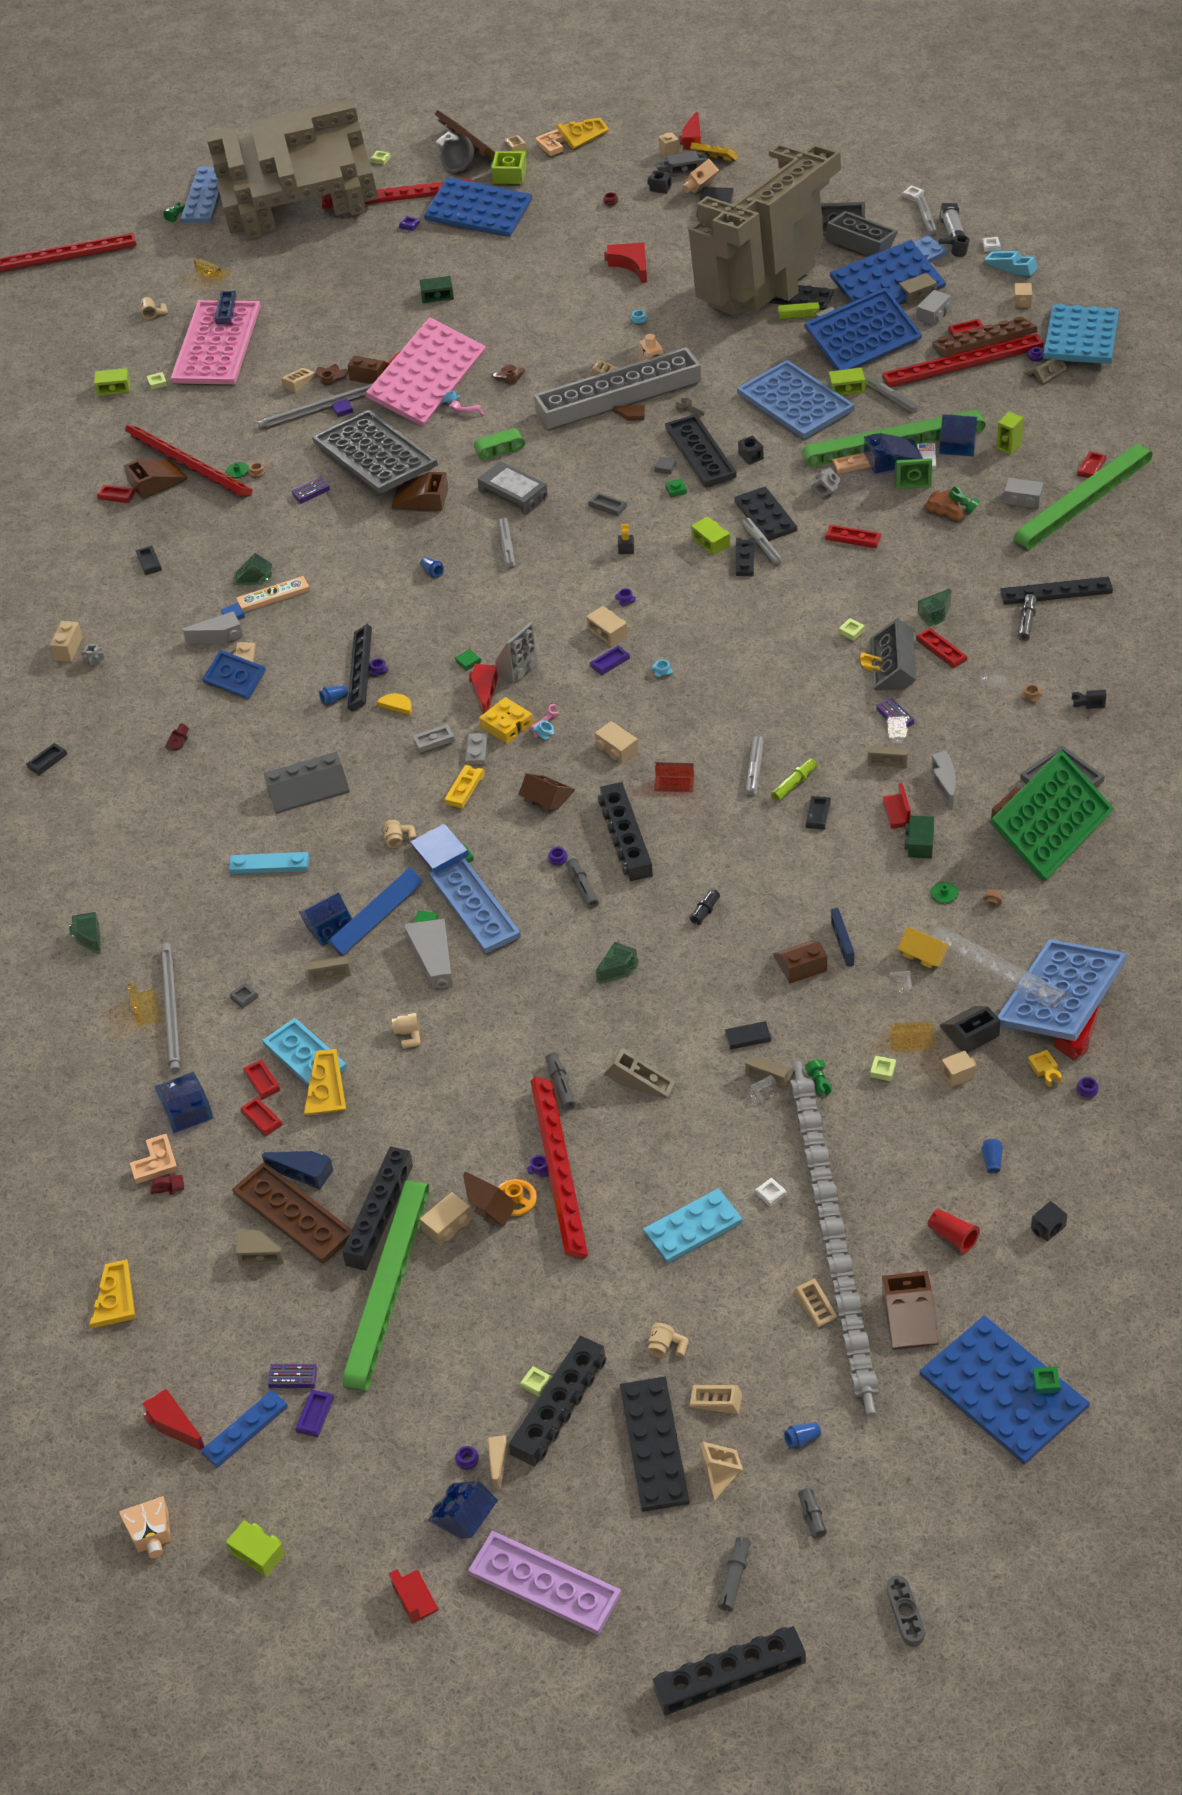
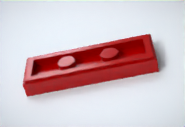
(853, 536)
(941, 648)

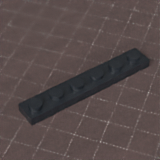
(1057, 590)
(359, 668)

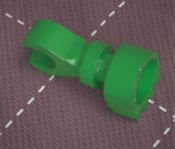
(171, 213)
(957, 495)
(814, 1069)

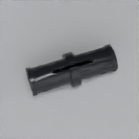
(705, 906)

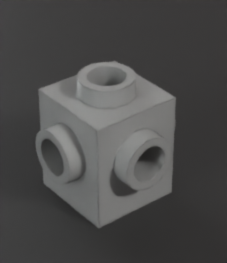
(825, 482)

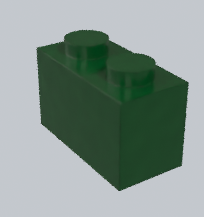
(436, 289)
(920, 836)

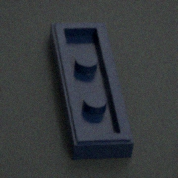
(225, 307)
(842, 937)

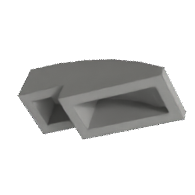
(944, 776)

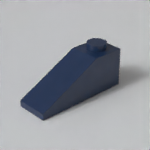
(301, 1166)

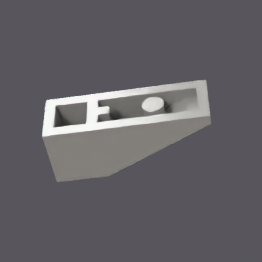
(215, 630)

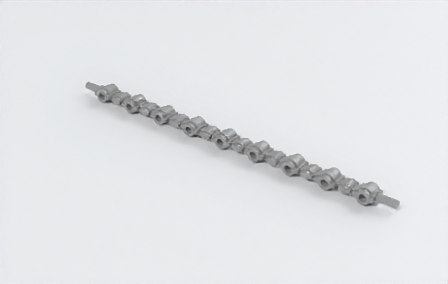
(833, 1231)

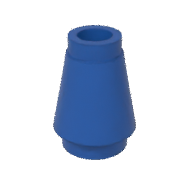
(432, 567)
(332, 694)
(992, 1154)
(799, 1435)

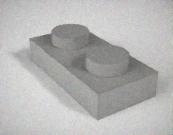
(433, 738)
(477, 749)

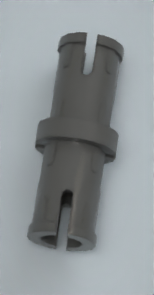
(812, 1512)

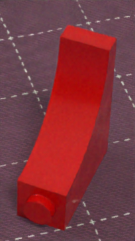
(628, 256)

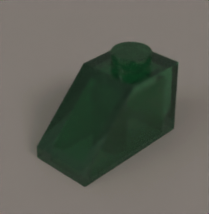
(253, 571)
(935, 607)
(86, 931)
(617, 963)

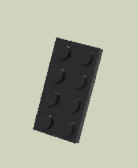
(808, 294)
(766, 513)

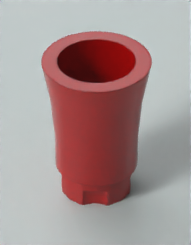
(954, 1230)

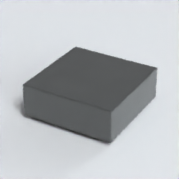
(665, 465)
(243, 995)

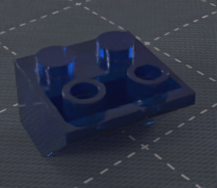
(958, 435)
(326, 917)
(463, 1508)

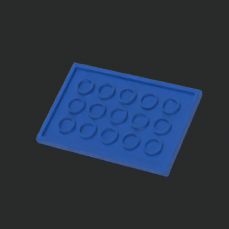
(478, 207)
(884, 270)
(863, 330)
(994, 1386)

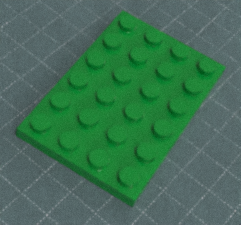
(1051, 815)

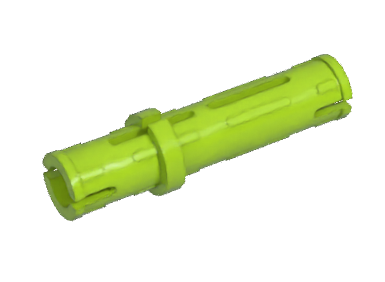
(799, 775)

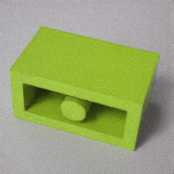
(112, 381)
(847, 381)
(1009, 433)
(710, 535)
(255, 1547)

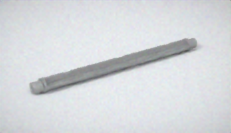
(313, 407)
(170, 1008)

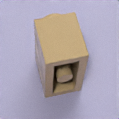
(607, 626)
(66, 641)
(616, 742)
(446, 1219)

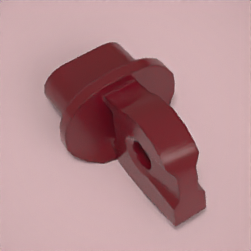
(177, 737)
(165, 1184)

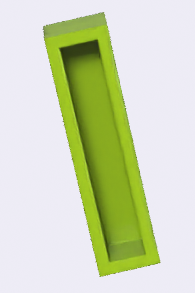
(798, 310)

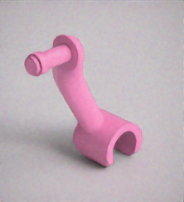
(456, 405)
(550, 714)

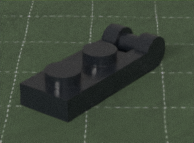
(745, 557)

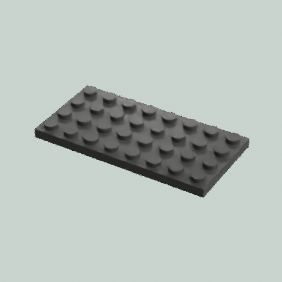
(375, 451)

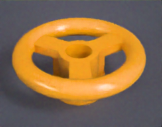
(514, 1190)

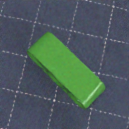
(499, 444)

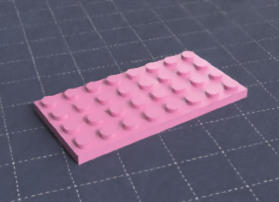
(212, 350)
(425, 371)

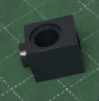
(660, 181)
(750, 450)
(1048, 1221)

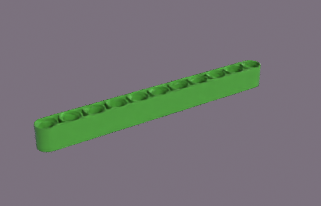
(920, 432)
(1082, 496)
(385, 1286)

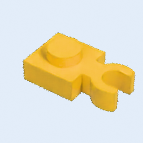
(1044, 1064)

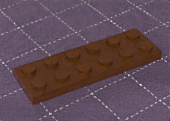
(460, 131)
(984, 336)
(293, 1212)

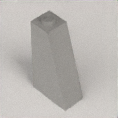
(431, 949)

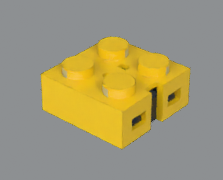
(506, 720)

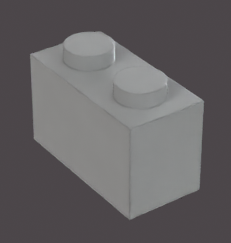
(934, 307)
(1023, 493)

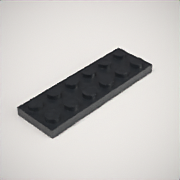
(700, 450)
(654, 1444)

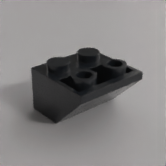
(972, 1028)

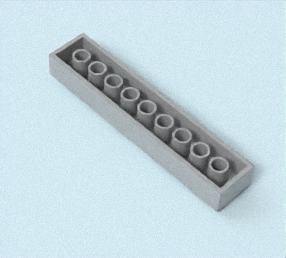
(617, 387)

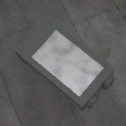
(513, 486)

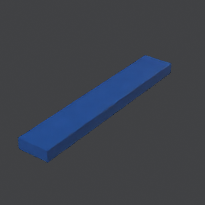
(375, 911)

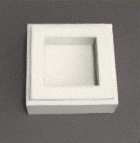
(912, 193)
(991, 244)
(770, 1192)

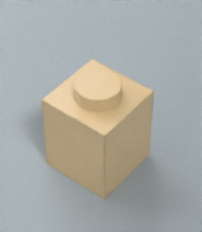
(668, 144)
(1023, 295)
(958, 1068)

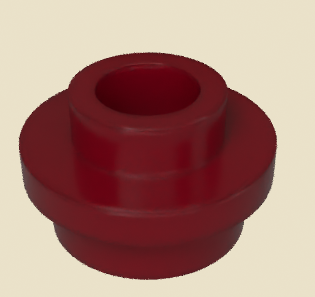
(610, 198)

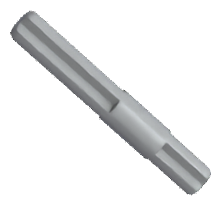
(926, 215)
(892, 394)
(761, 540)
(506, 543)
(754, 766)

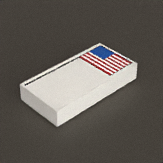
(928, 451)

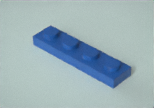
(244, 1428)

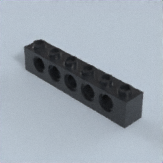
(625, 831)
(377, 1208)
(532, 1450)
(721, 1681)

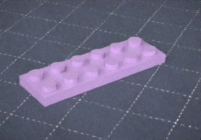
(545, 1582)

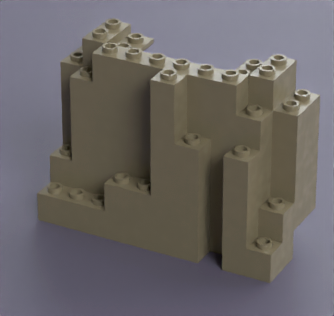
(292, 161)
(765, 239)

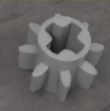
(92, 654)

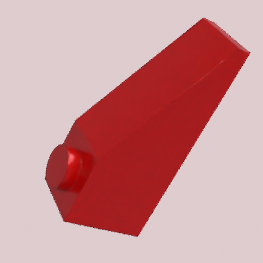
(691, 132)
(484, 683)
(1080, 1046)
(170, 1419)

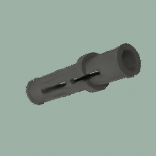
(1028, 612)
(579, 877)
(557, 1073)
(737, 1564)

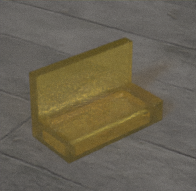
(210, 270)
(144, 1005)
(912, 1036)

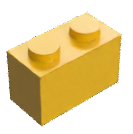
(922, 946)

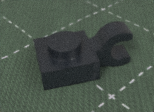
(1092, 699)

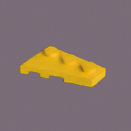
(582, 132)
(727, 154)
(325, 1085)
(115, 1297)

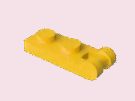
(464, 786)

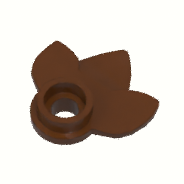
(509, 373)
(330, 374)

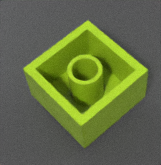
(509, 167)

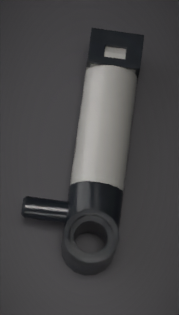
(954, 228)

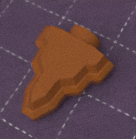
(944, 506)

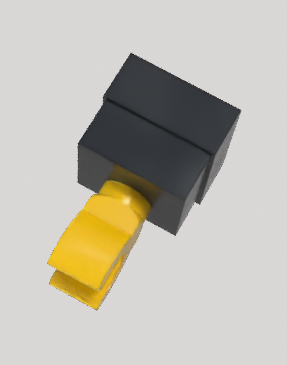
(625, 541)

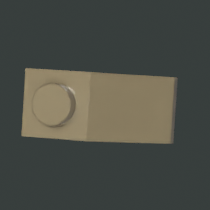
(257, 1249)

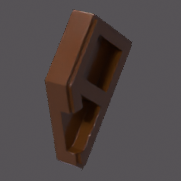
(631, 412)

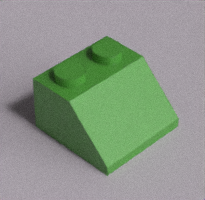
(913, 473)

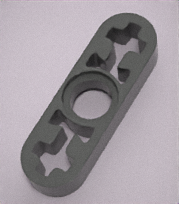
(903, 1621)

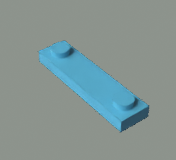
(269, 863)

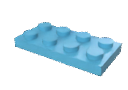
(296, 1048)
(692, 1226)

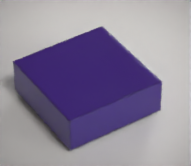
(409, 223)
(342, 408)

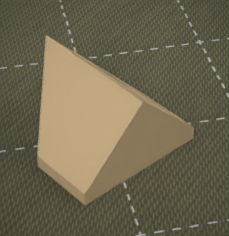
(720, 1466)

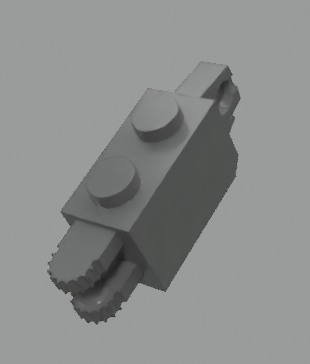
(682, 163)

